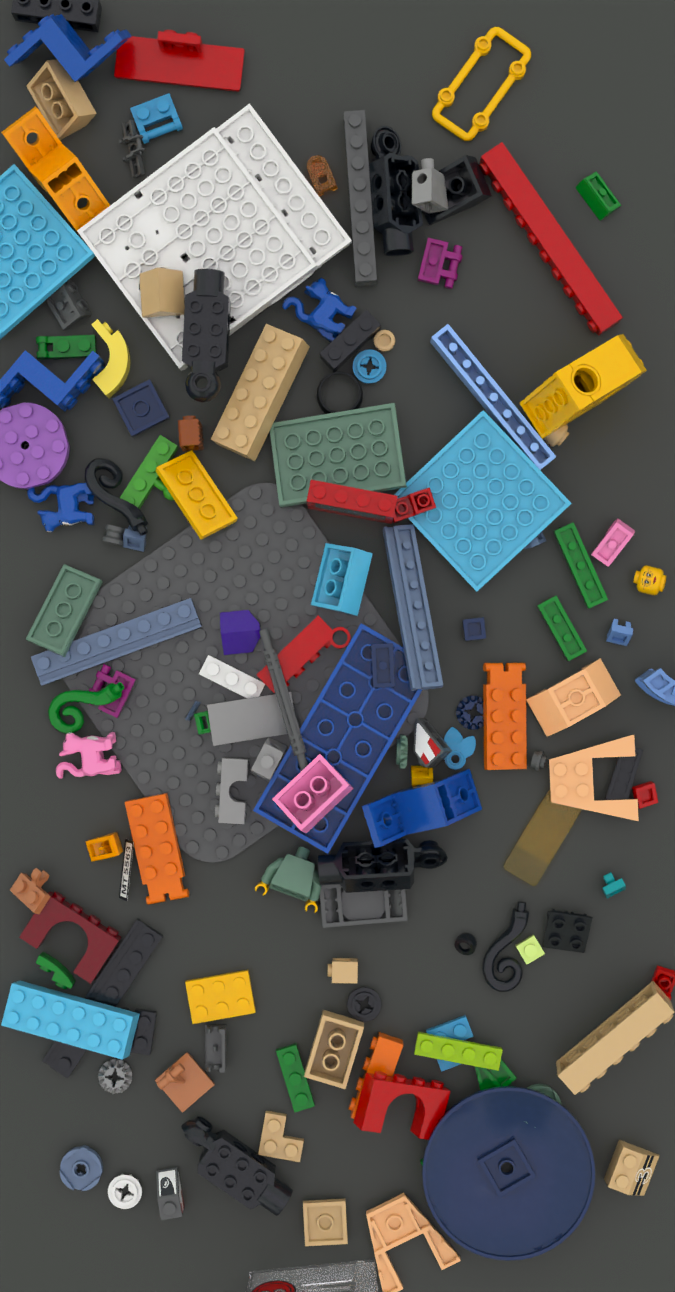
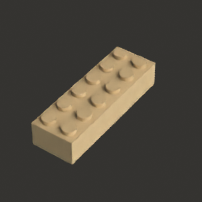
(260, 392)
(614, 1038)

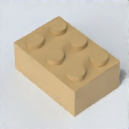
(334, 1049)

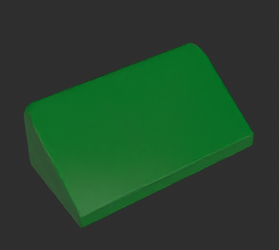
(598, 195)

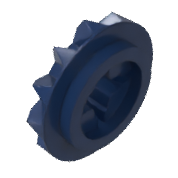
(464, 718)

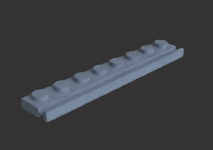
(412, 607)
(118, 641)

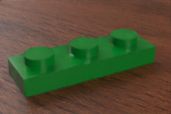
(562, 628)
(293, 1074)

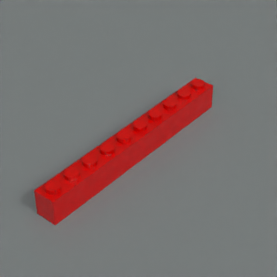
(550, 239)

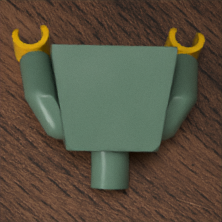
(293, 877)

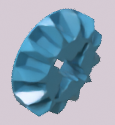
(363, 359)

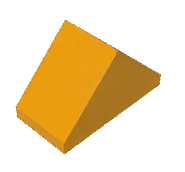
(104, 846)

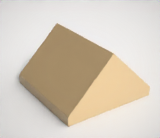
(162, 292)

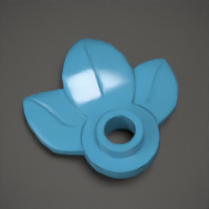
(459, 746)

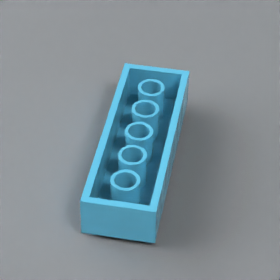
(70, 1019)

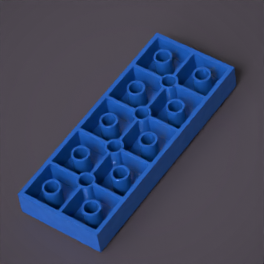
(350, 729)

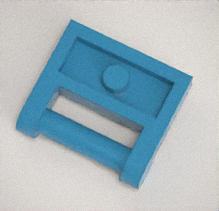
(153, 113)

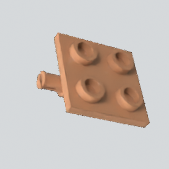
(184, 1082)

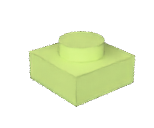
(530, 949)

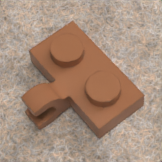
(30, 890)

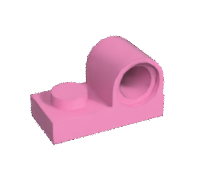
(613, 542)

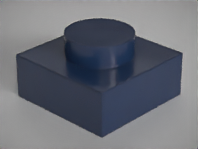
(474, 629)

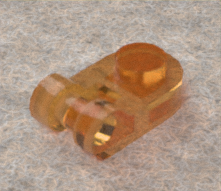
(319, 168)

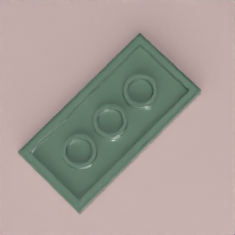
(64, 610)

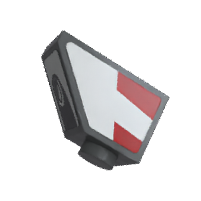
(428, 744)
(169, 1193)

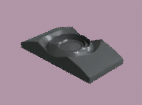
(361, 907)

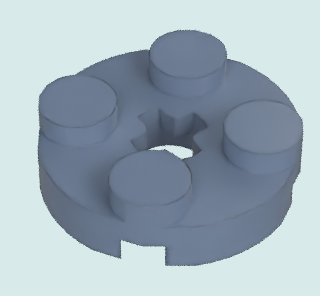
(81, 1180)

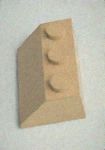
(60, 99)

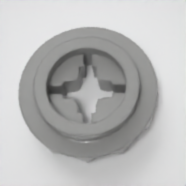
(122, 1070)

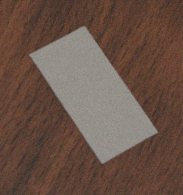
(246, 719)

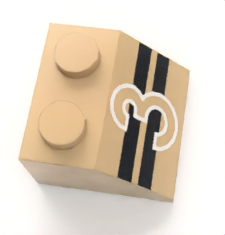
(630, 1169)

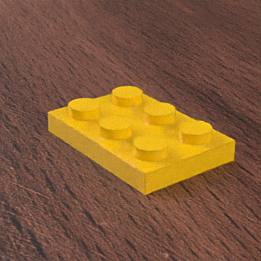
(220, 996)

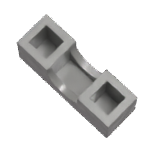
(230, 809)

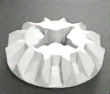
(115, 1194)

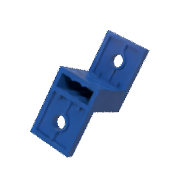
(66, 46)
(60, 393)
(422, 808)

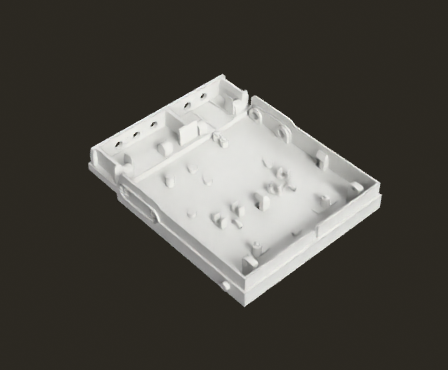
(231, 208)

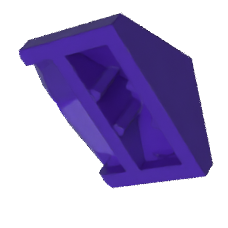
(239, 632)

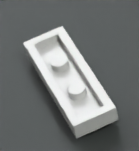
(231, 678)

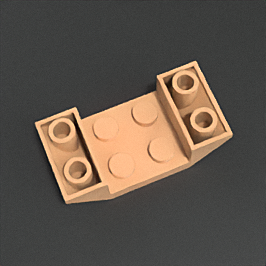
(574, 698)

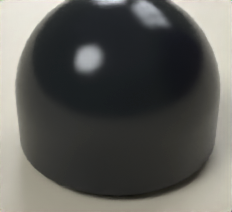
(466, 938)

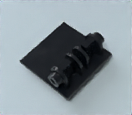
(567, 931)

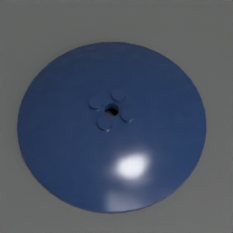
(517, 1210)

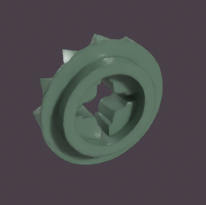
(401, 751)

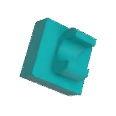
(613, 887)

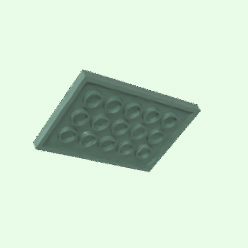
(338, 448)

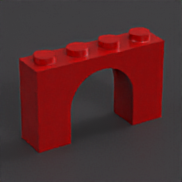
(381, 1090)

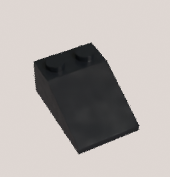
(464, 188)

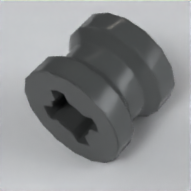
(113, 535)

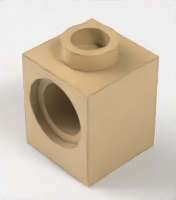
(343, 970)

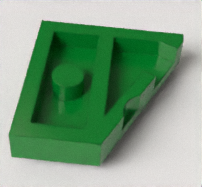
(492, 1078)

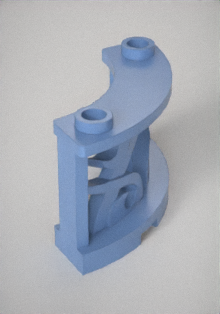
(657, 685)

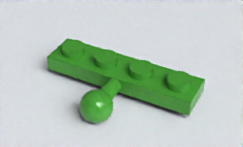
(146, 477)

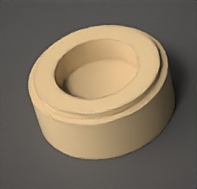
(384, 340)

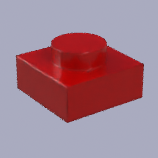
(645, 794)

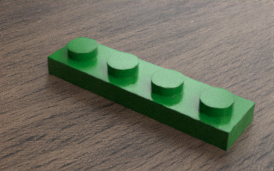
(580, 565)

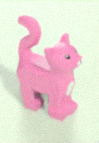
(91, 754)

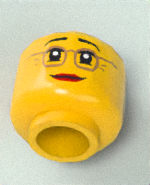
(650, 580)

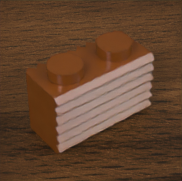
(190, 434)

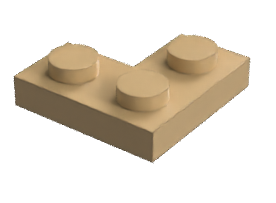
(276, 1144)

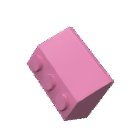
(312, 793)

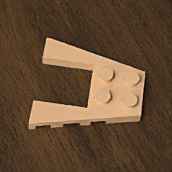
(573, 779)
(397, 1223)

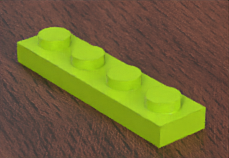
(458, 1051)

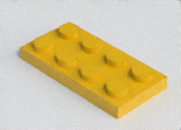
(196, 494)

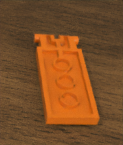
(504, 717)
(156, 847)

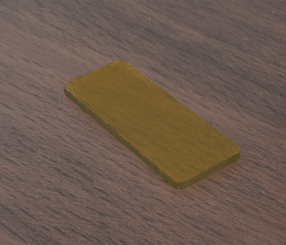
(540, 840)

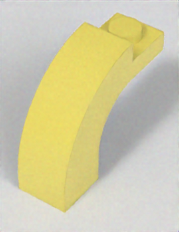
(118, 367)

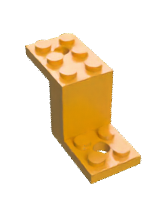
(55, 168)

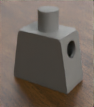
(429, 188)
(268, 759)

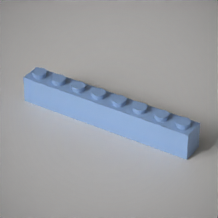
(491, 396)

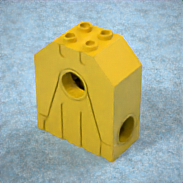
(582, 385)

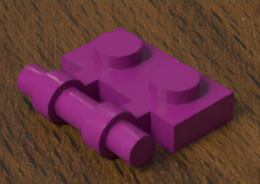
(433, 261)
(102, 676)

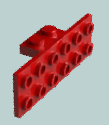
(180, 61)

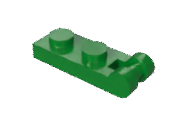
(66, 346)

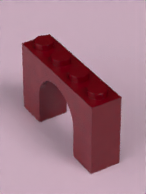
(100, 938)

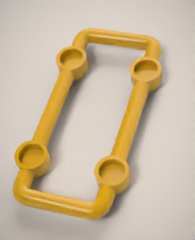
(481, 48)

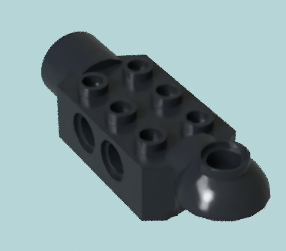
(392, 193)
(206, 333)

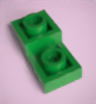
(61, 976)

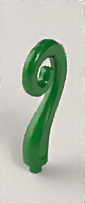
(103, 697)

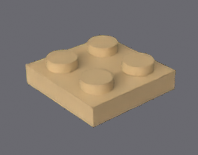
(325, 1222)

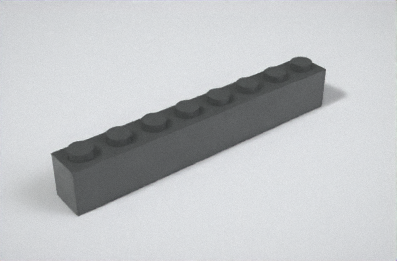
(360, 198)

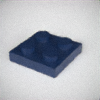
(141, 408)

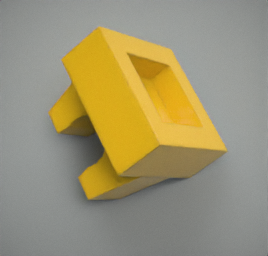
(421, 775)

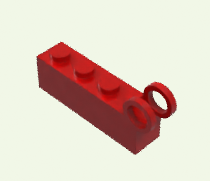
(304, 649)

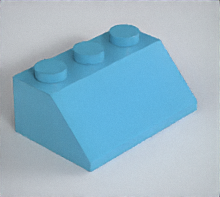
(341, 579)

